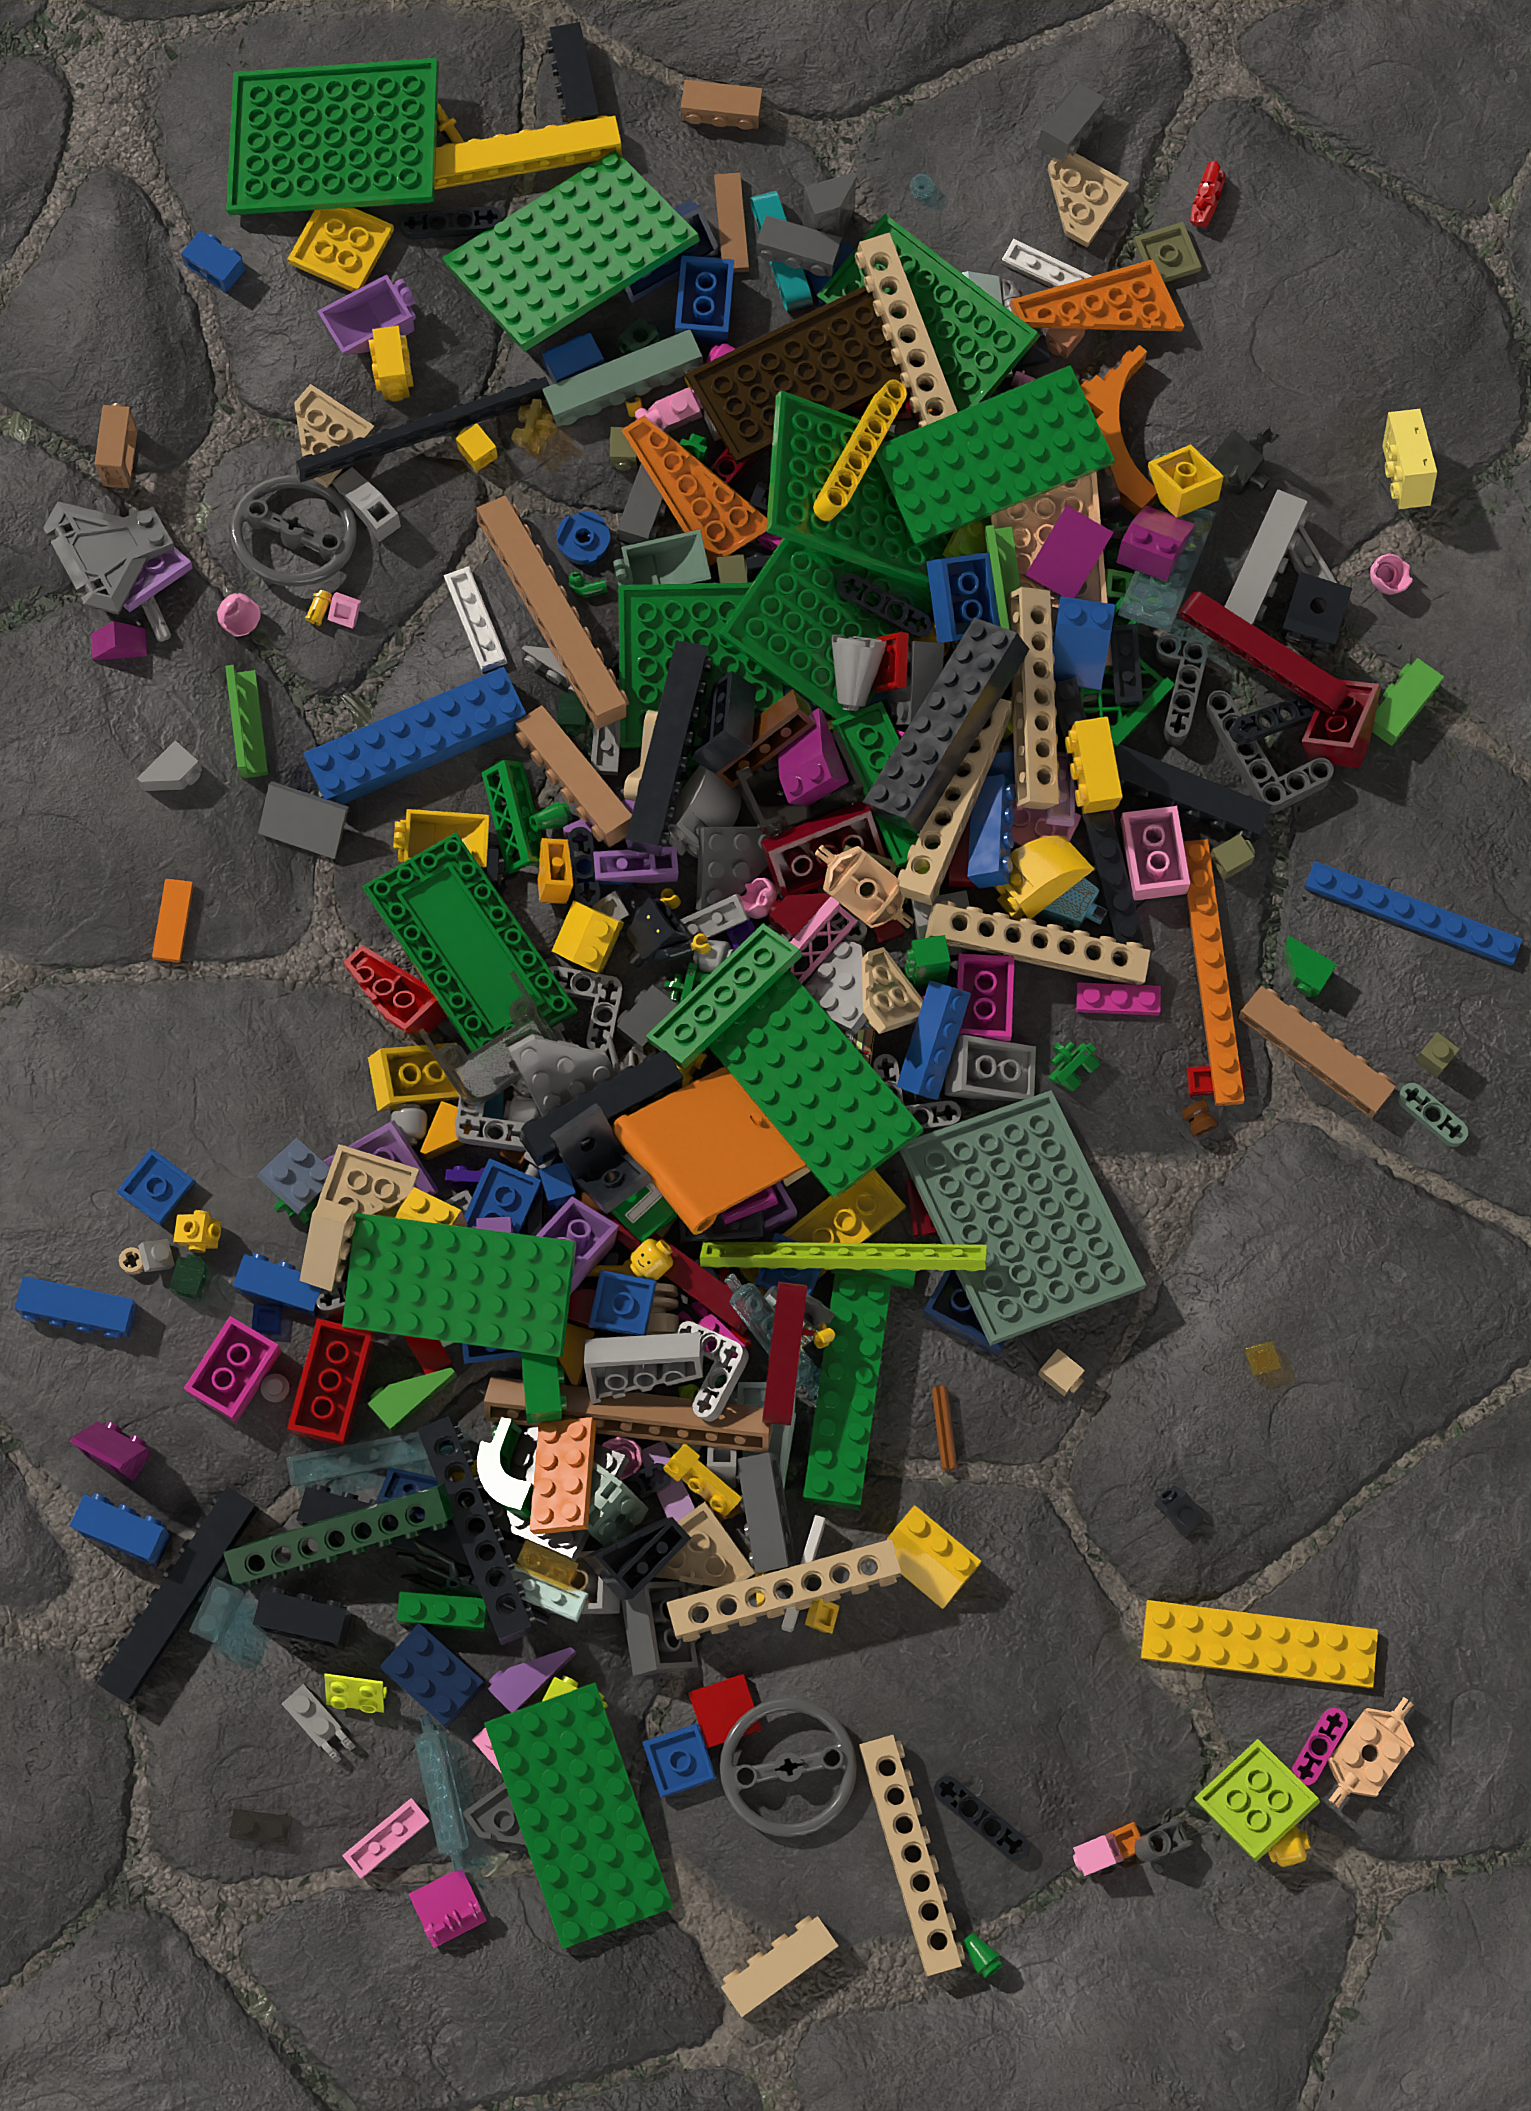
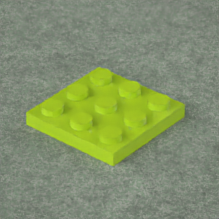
(1257, 1800)

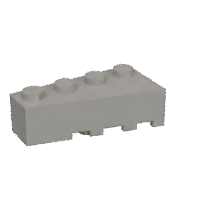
(641, 1362)

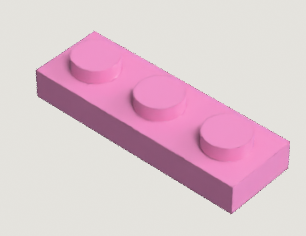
(386, 1838)

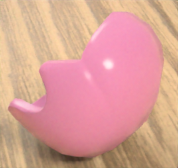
(1390, 574)
(238, 614)
(759, 897)
(632, 1451)

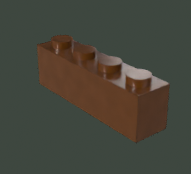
(771, 734)

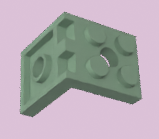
(613, 1507)

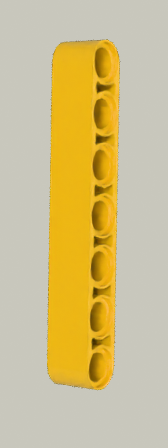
(860, 450)

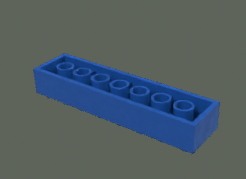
(415, 738)

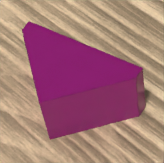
(118, 641)

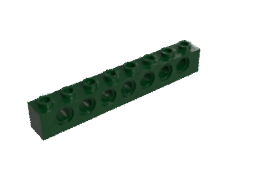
(242, 1561)

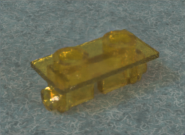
(547, 1565)

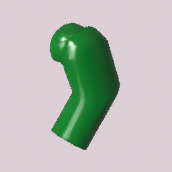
(585, 588)

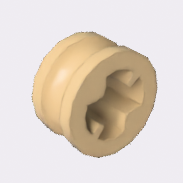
(123, 1259)

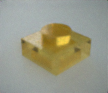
(1262, 1359)

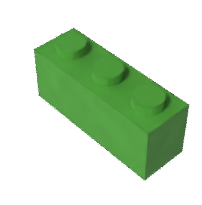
(1405, 700)

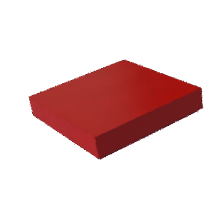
(893, 666)
(720, 1708)

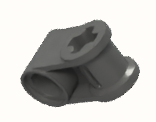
(1166, 1839)

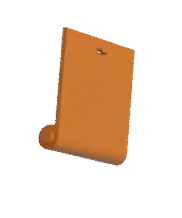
(707, 1148)

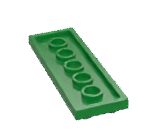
(870, 743)
(724, 995)

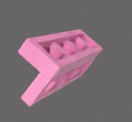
(814, 928)

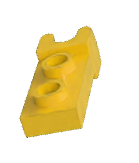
(701, 1480)

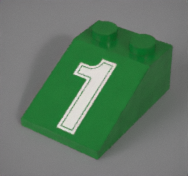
(645, 1212)

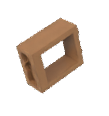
(116, 446)

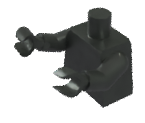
(1241, 461)

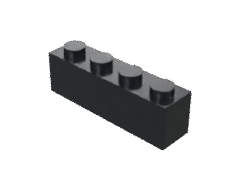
(573, 72)

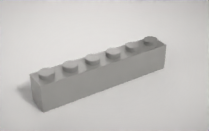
(1267, 557)

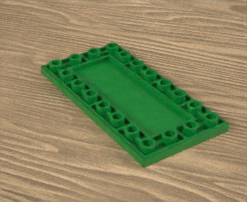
(464, 941)

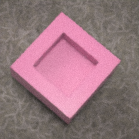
(344, 610)

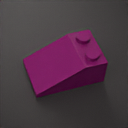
(1154, 542)
(811, 765)
(112, 1449)

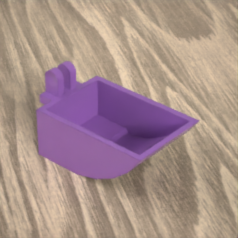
(369, 308)

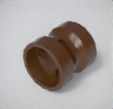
(1199, 1118)

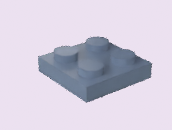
(295, 1175)

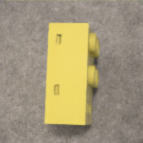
(1409, 459)

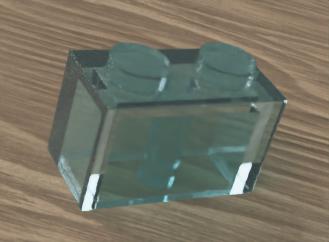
(217, 1612)

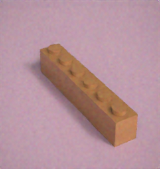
(574, 775)
(1316, 1051)

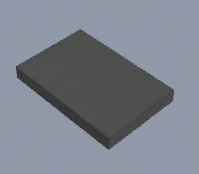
(303, 820)

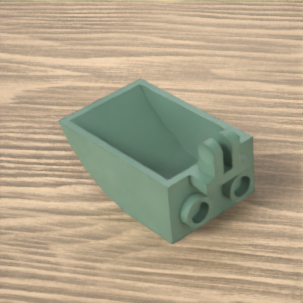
(664, 561)

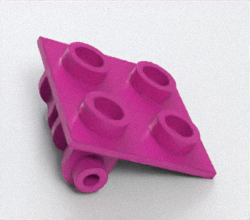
(447, 1907)

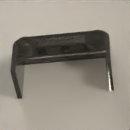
(492, 1065)

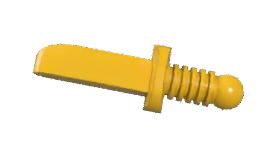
(448, 126)

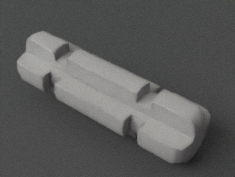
(156, 619)

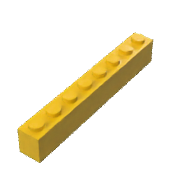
(526, 151)

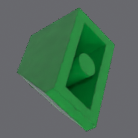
(1307, 967)

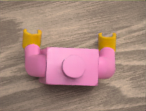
(670, 411)

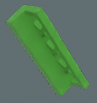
(1004, 568)
(247, 723)

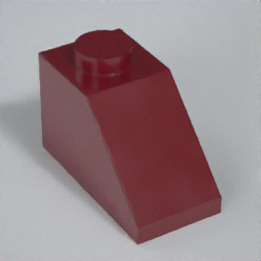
(795, 912)

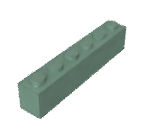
(623, 378)

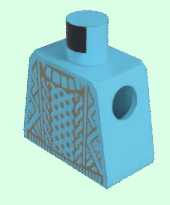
(1076, 906)

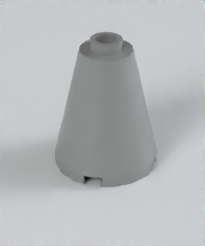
(855, 668)

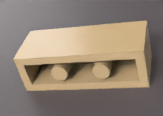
(327, 1245)

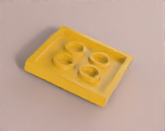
(341, 246)

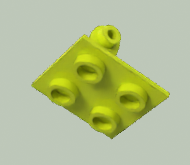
(355, 1693)

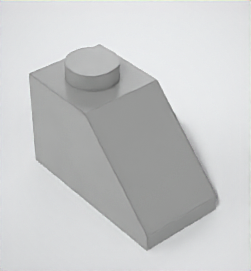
(171, 770)

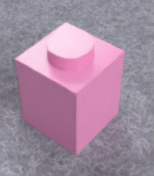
(1097, 1854)

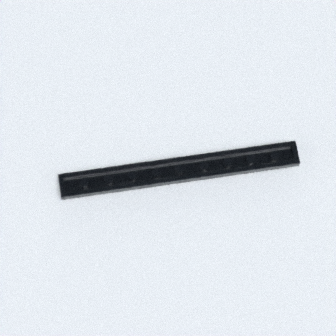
(420, 430)
(1101, 833)

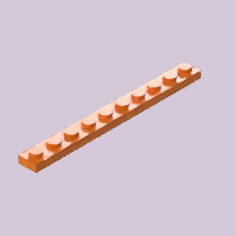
(1212, 976)

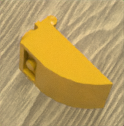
(427, 828)
(1041, 875)

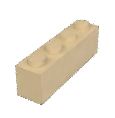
(779, 1966)

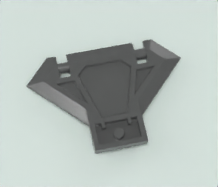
(105, 550)

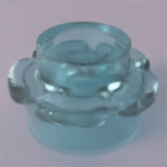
(921, 180)

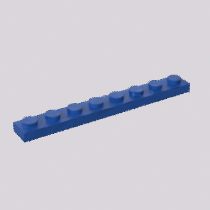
(1413, 913)

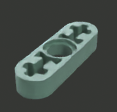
(1454, 1121)

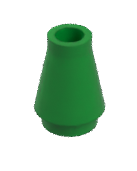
(552, 817)
(983, 1957)

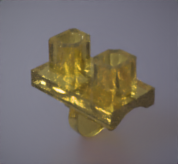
(537, 427)

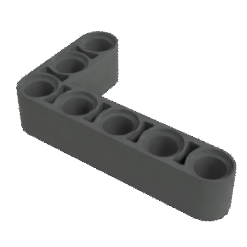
(1258, 762)

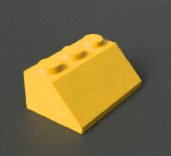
(931, 1557)

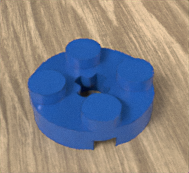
(578, 524)

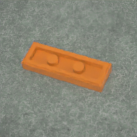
(172, 920)

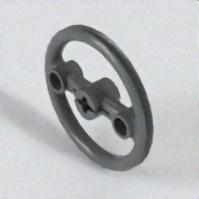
(293, 531)
(846, 1762)

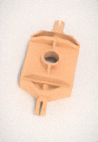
(846, 875)
(1390, 1739)

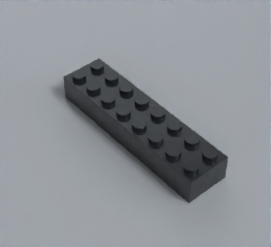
(946, 725)

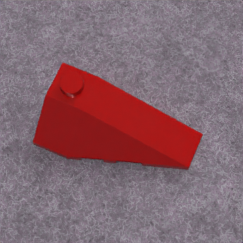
(394, 992)

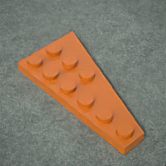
(694, 492)

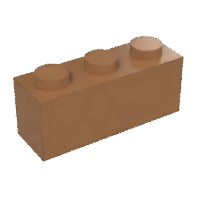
(721, 104)

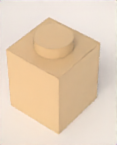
(1062, 1373)

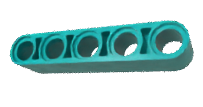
(790, 281)

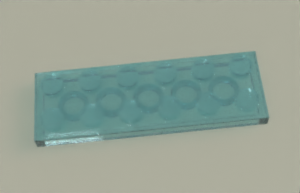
(1158, 601)

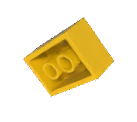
(1094, 765)

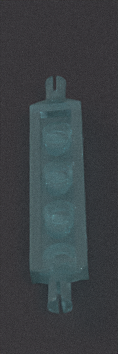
(759, 1318)
(441, 1792)

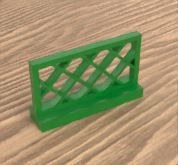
(1136, 714)

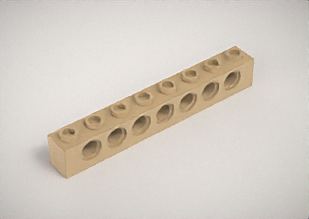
(882, 251)
(1026, 710)
(926, 886)
(1134, 956)
(880, 1553)
(890, 1750)

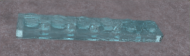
(358, 1459)

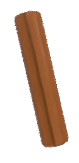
(944, 1428)

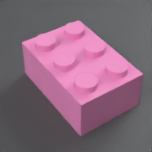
(1154, 853)

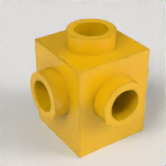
(197, 1231)

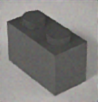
(649, 1011)

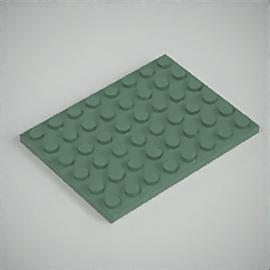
(1031, 1198)

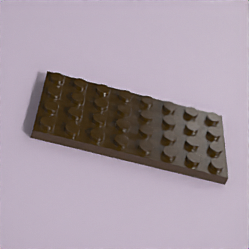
(824, 357)

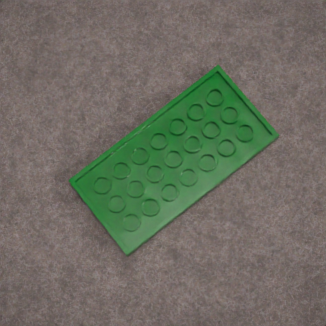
(968, 328)
(993, 455)
(814, 1086)
(459, 1284)
(578, 1815)

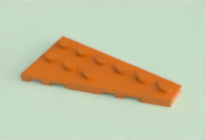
(1108, 301)

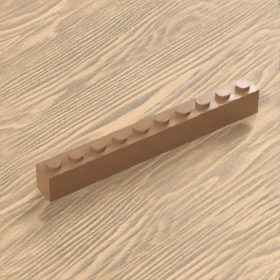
(552, 613)
(641, 1416)

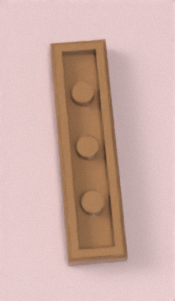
(731, 220)

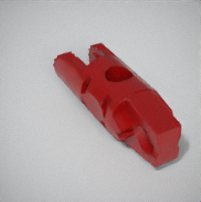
(1207, 195)

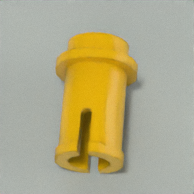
(318, 608)

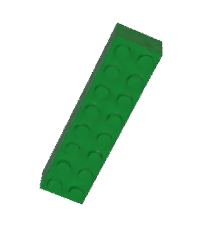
(847, 1392)

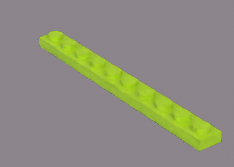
(844, 1255)

